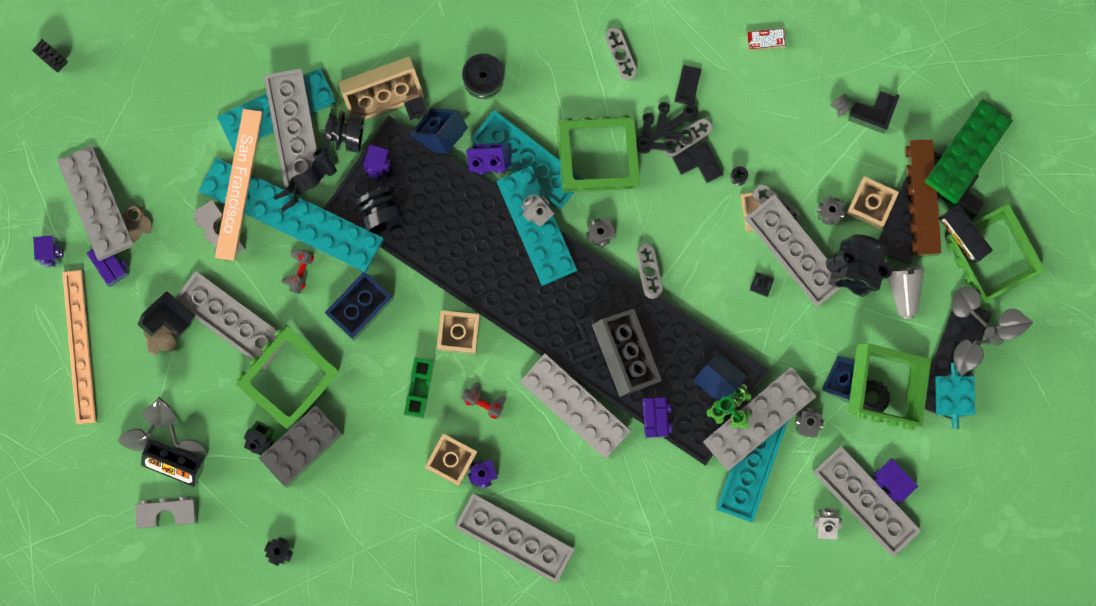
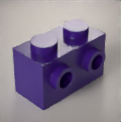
(489, 158)
(377, 162)
(47, 250)

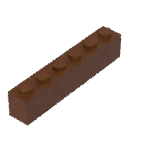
(923, 199)

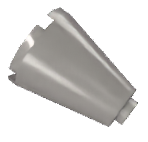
(906, 289)

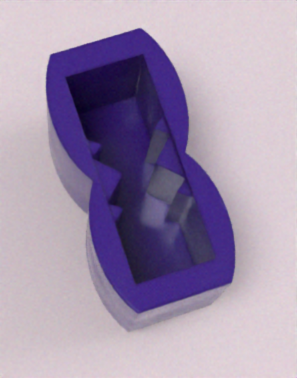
(895, 481)

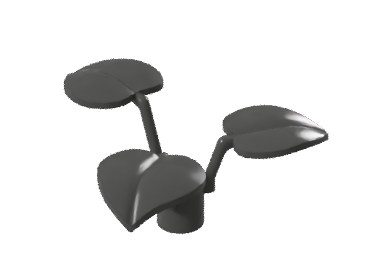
(1012, 324)
(161, 415)

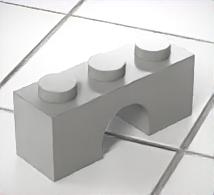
(208, 217)
(148, 512)

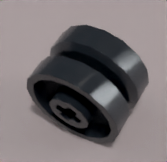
(483, 87)

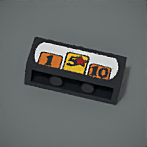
(965, 234)
(172, 462)

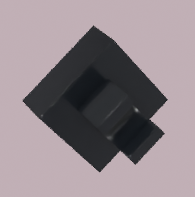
(415, 108)
(761, 284)

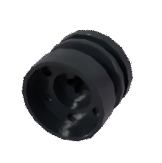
(344, 131)
(380, 211)

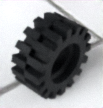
(49, 56)
(883, 394)

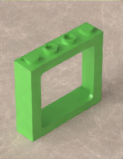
(568, 183)
(1035, 265)
(257, 363)
(916, 389)

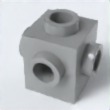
(536, 209)
(827, 523)

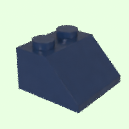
(440, 130)

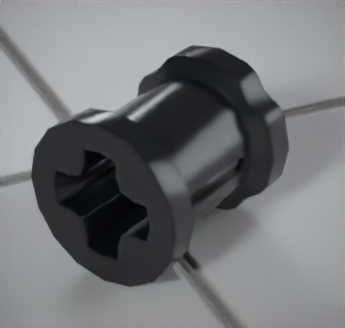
(737, 181)

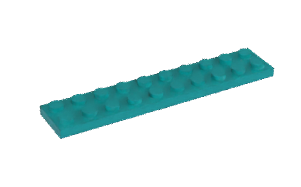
(302, 221)

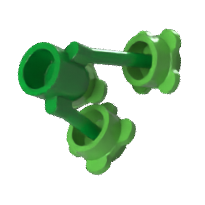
(728, 405)

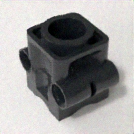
(859, 265)

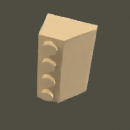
(381, 88)

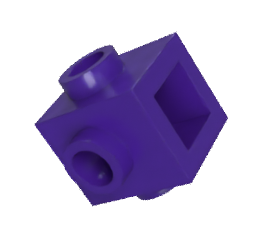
(490, 472)

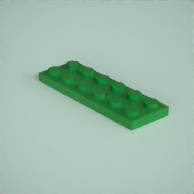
(968, 151)

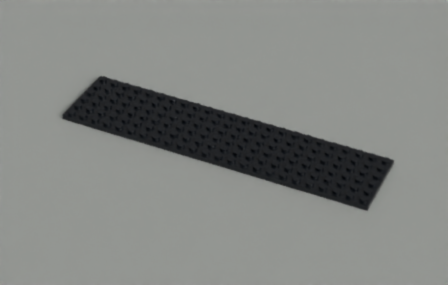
(468, 246)

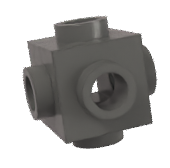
(828, 217)
(604, 226)
(805, 429)

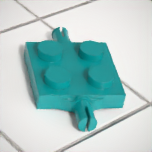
(955, 395)

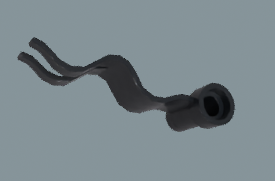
(310, 178)

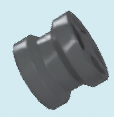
(842, 105)

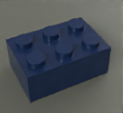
(359, 305)

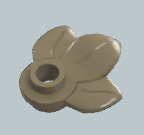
(136, 225)
(161, 340)

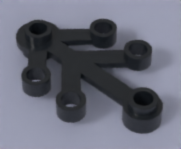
(664, 131)

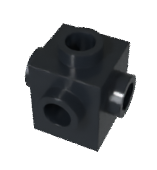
(258, 438)
(286, 553)

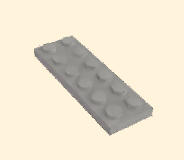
(291, 122)
(95, 203)
(792, 249)
(227, 317)
(575, 405)
(768, 413)
(866, 501)
(514, 538)

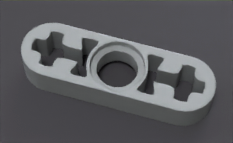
(620, 39)
(702, 135)
(768, 193)
(646, 279)

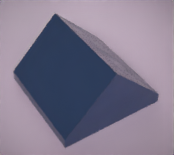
(720, 377)
(840, 379)

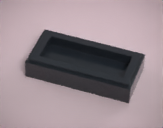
(688, 85)

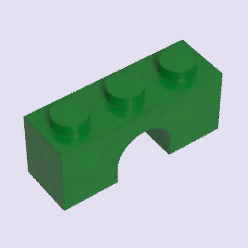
(419, 388)

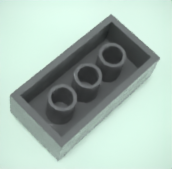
(626, 352)
(300, 446)

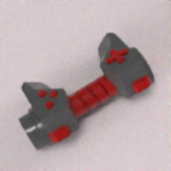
(296, 281)
(472, 397)

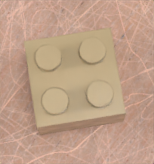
(872, 203)
(458, 332)
(451, 460)

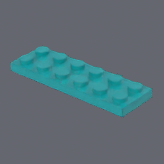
(318, 97)
(526, 153)
(544, 243)
(749, 478)

